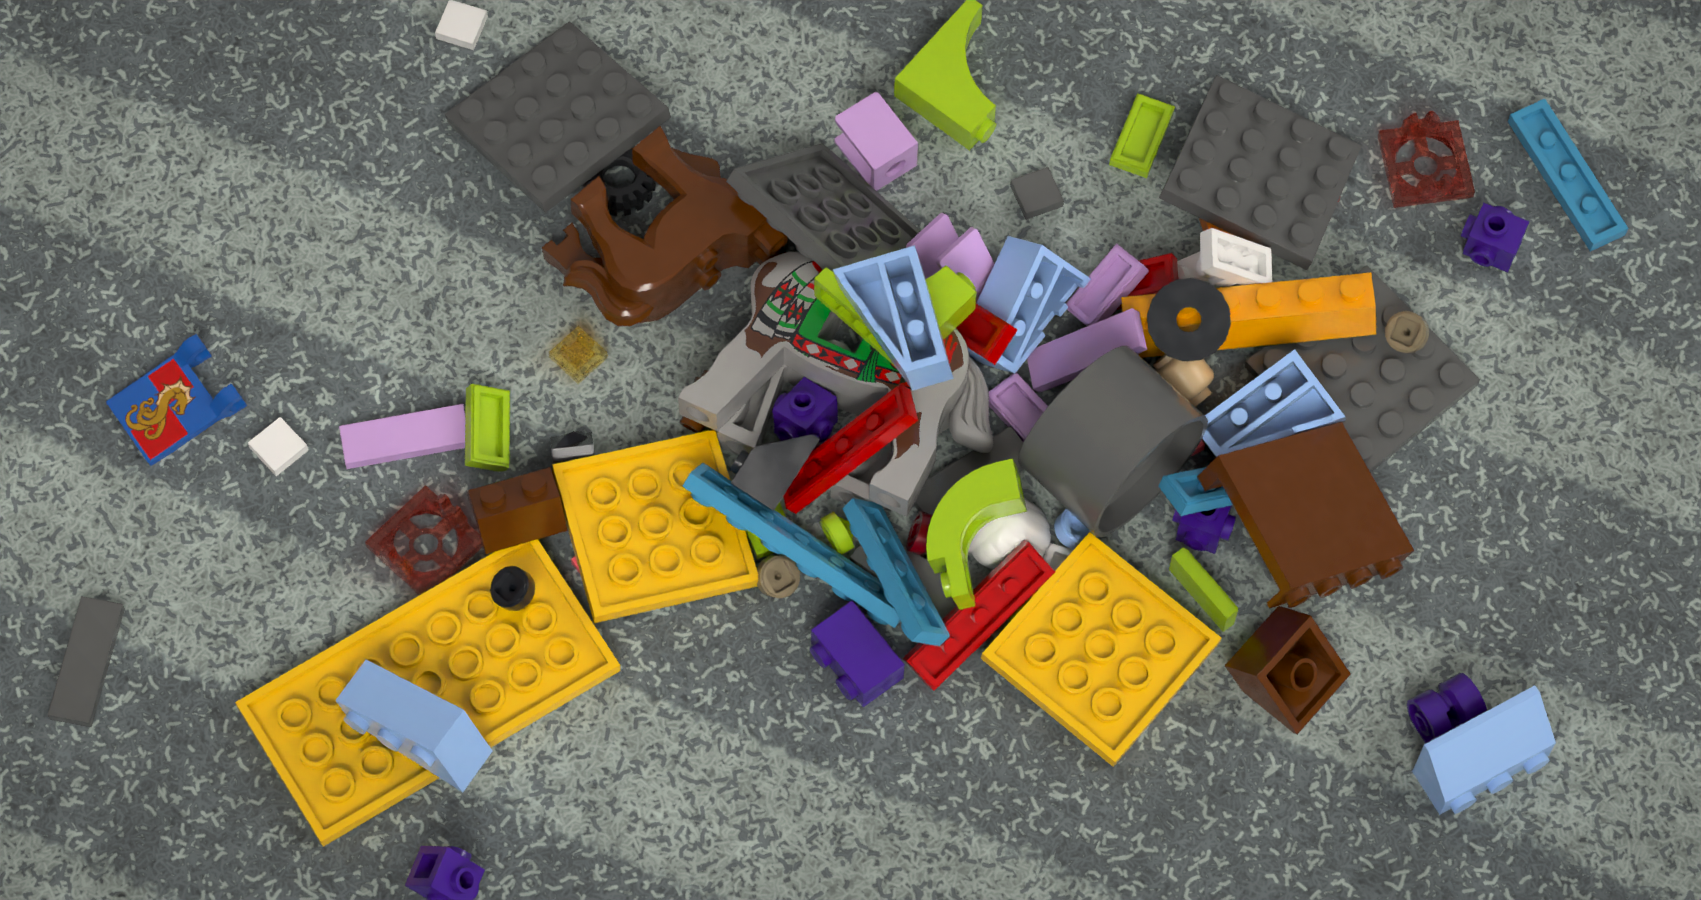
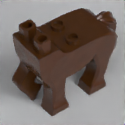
(682, 249)

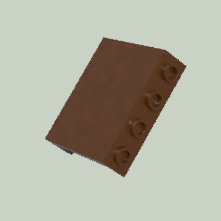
(1311, 512)

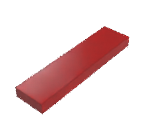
(851, 447)
(995, 601)

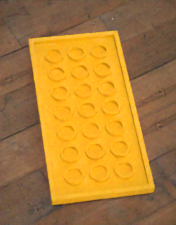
(452, 643)

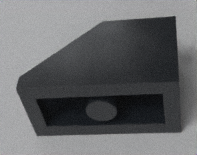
(772, 467)

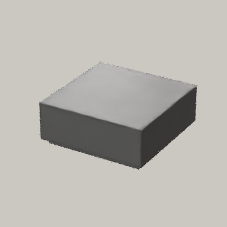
(1037, 193)

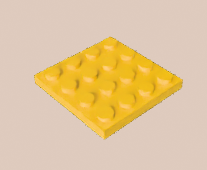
(644, 535)
(1101, 648)

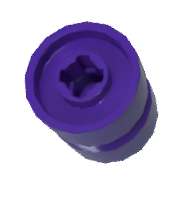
(1446, 709)

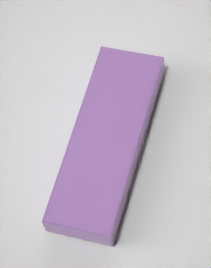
(1071, 354)
(403, 436)

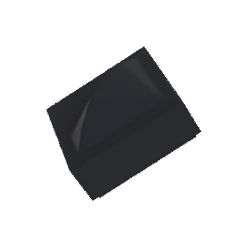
(571, 446)

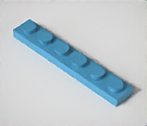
(787, 538)

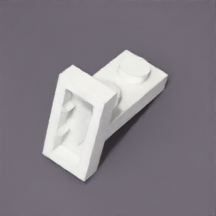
(1227, 261)

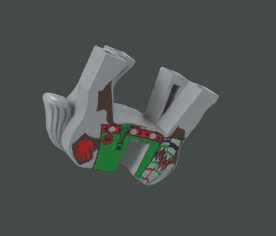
(793, 340)

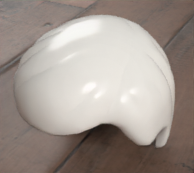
(1004, 534)

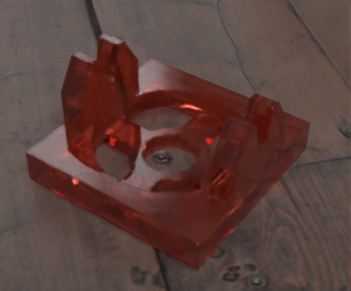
(1428, 189)
(425, 502)

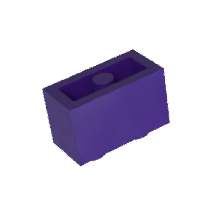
(856, 655)

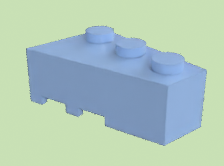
(1027, 292)
(1271, 407)

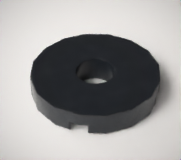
(1188, 294)

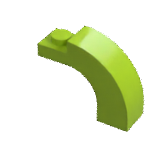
(961, 513)

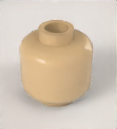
(1186, 377)

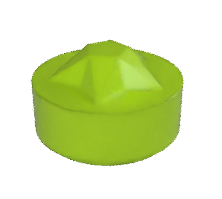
(837, 532)

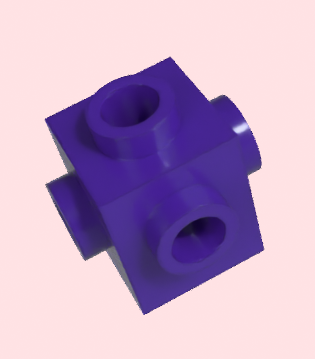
(1493, 236)
(805, 411)
(1205, 529)
(444, 874)

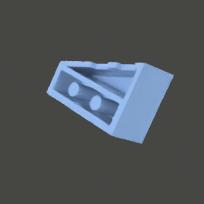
(899, 312)
(414, 724)

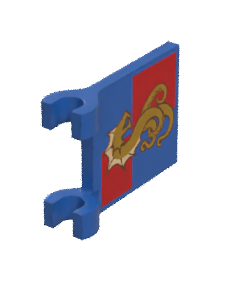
(172, 404)

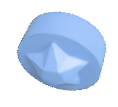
(1069, 529)

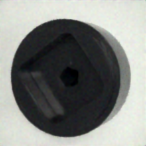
(512, 588)

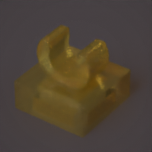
(578, 354)

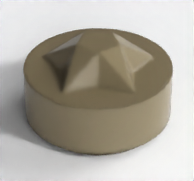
(1406, 332)
(778, 576)

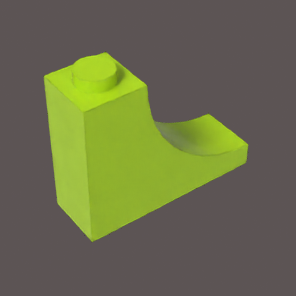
(941, 85)
(950, 293)

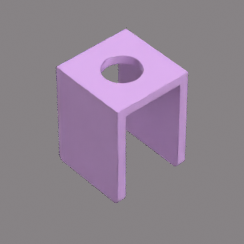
(876, 141)
(941, 246)

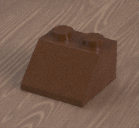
(517, 510)
(1288, 668)

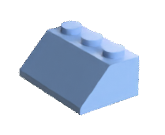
(1486, 752)

